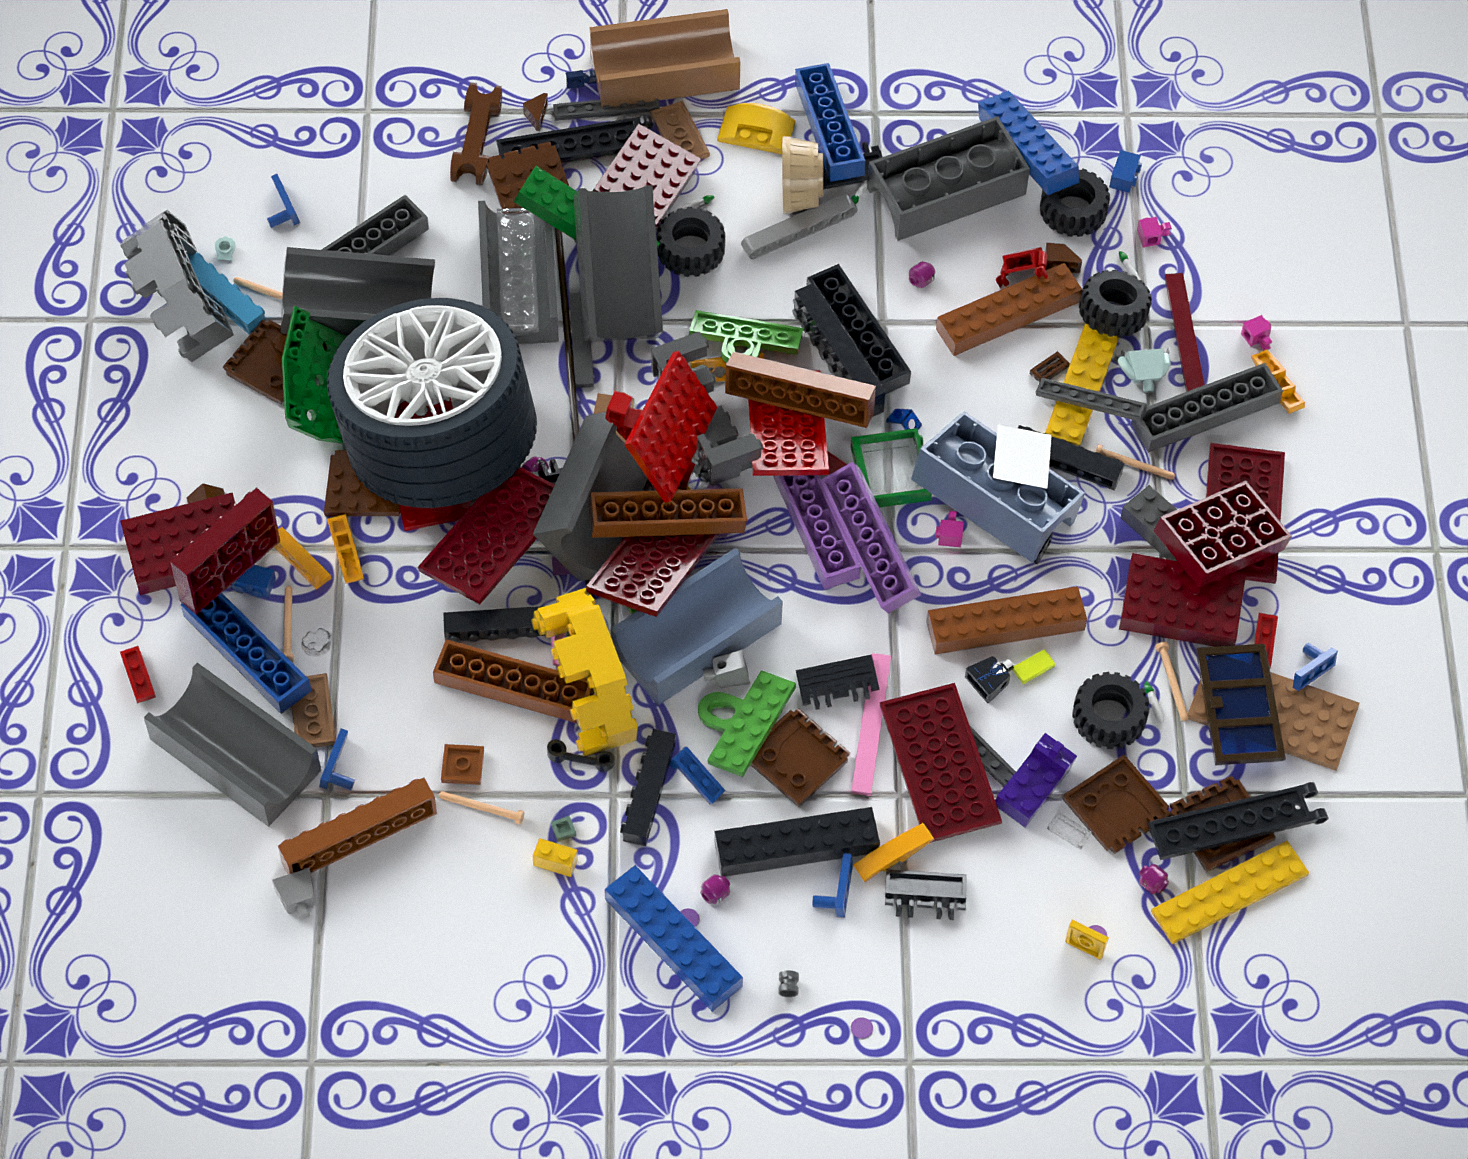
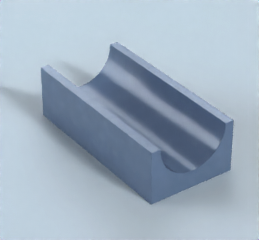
(960, 471)
(704, 619)

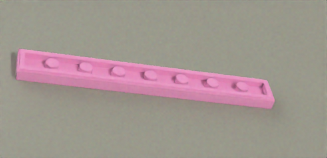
(870, 729)

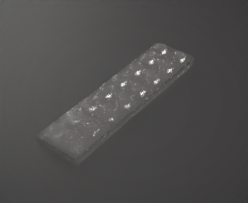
(517, 269)

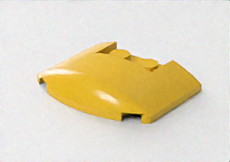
(756, 127)

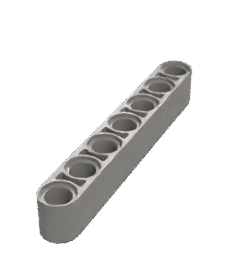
(799, 226)

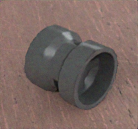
(788, 983)

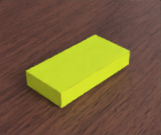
(1033, 666)

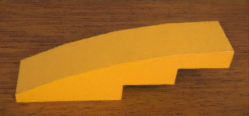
(1290, 399)
(345, 549)
(893, 851)

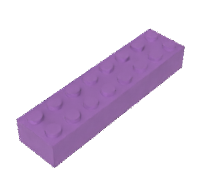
(819, 529)
(870, 537)

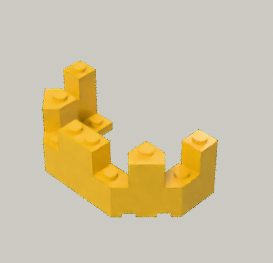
(592, 656)

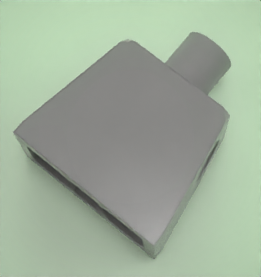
(728, 670)
(296, 892)

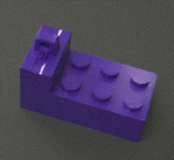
(1035, 780)

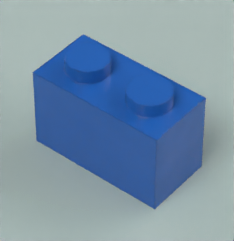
(1125, 171)
(256, 581)

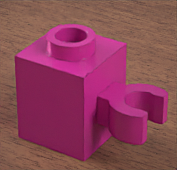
(1151, 232)
(1257, 331)
(950, 531)

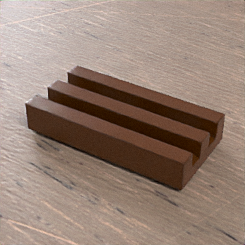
(1038, 376)

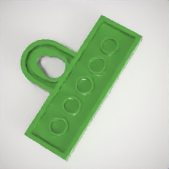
(746, 332)
(749, 725)

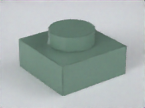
(563, 828)

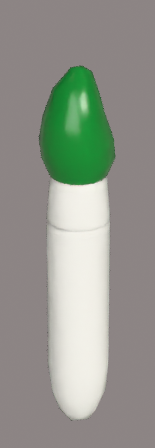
(855, 198)
(705, 200)
(1124, 259)
(1154, 702)

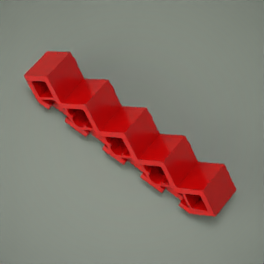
(625, 417)

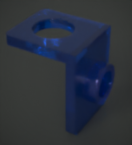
(902, 417)

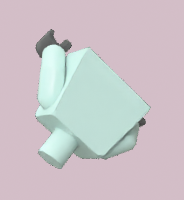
(1144, 366)

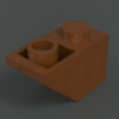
(1060, 254)

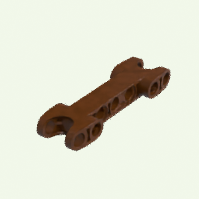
(471, 157)

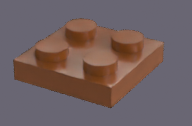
(462, 764)

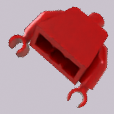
(1022, 261)

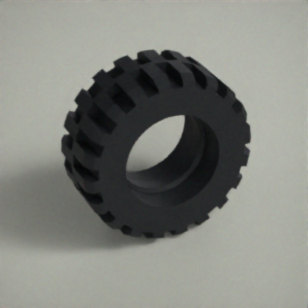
(1077, 220)
(691, 260)
(1111, 318)
(1117, 689)

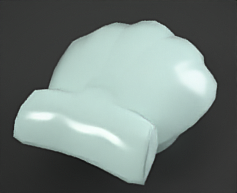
(225, 248)

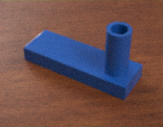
(287, 214)
(1322, 663)
(329, 775)
(697, 775)
(839, 902)

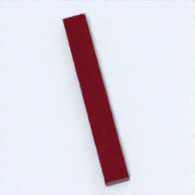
(1184, 331)

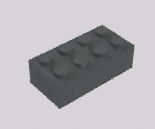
(1143, 515)

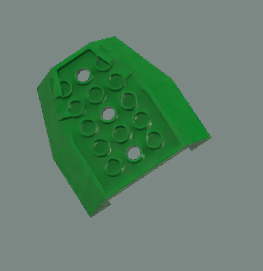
(301, 363)

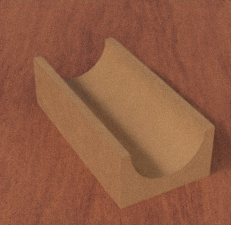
(664, 58)

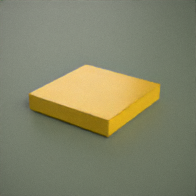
(1086, 939)

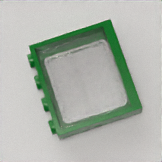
(888, 466)

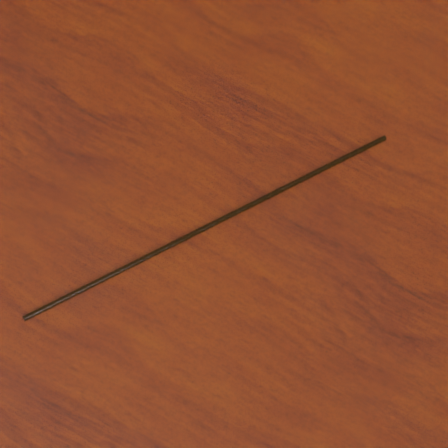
(567, 340)

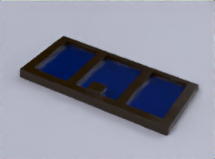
(1240, 704)

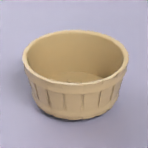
(801, 174)

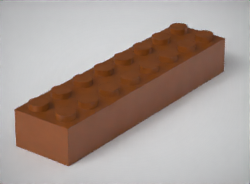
(1008, 309)
(800, 389)
(686, 514)
(1006, 620)
(508, 680)
(358, 828)

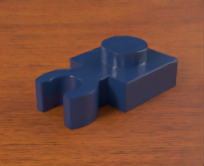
(577, 78)

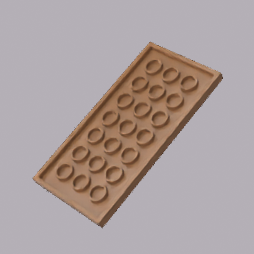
(1310, 720)

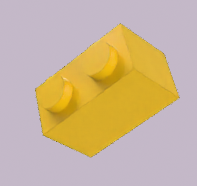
(555, 857)

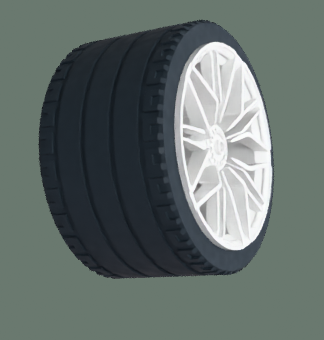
(419, 357)

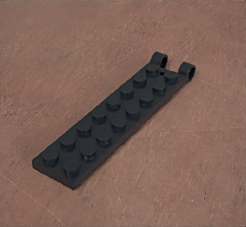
(580, 141)
(1235, 821)

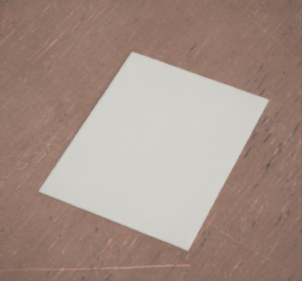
(1022, 456)

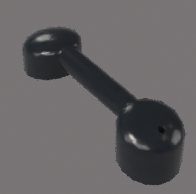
(558, 753)

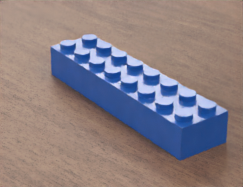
(829, 122)
(1045, 157)
(250, 652)
(673, 938)

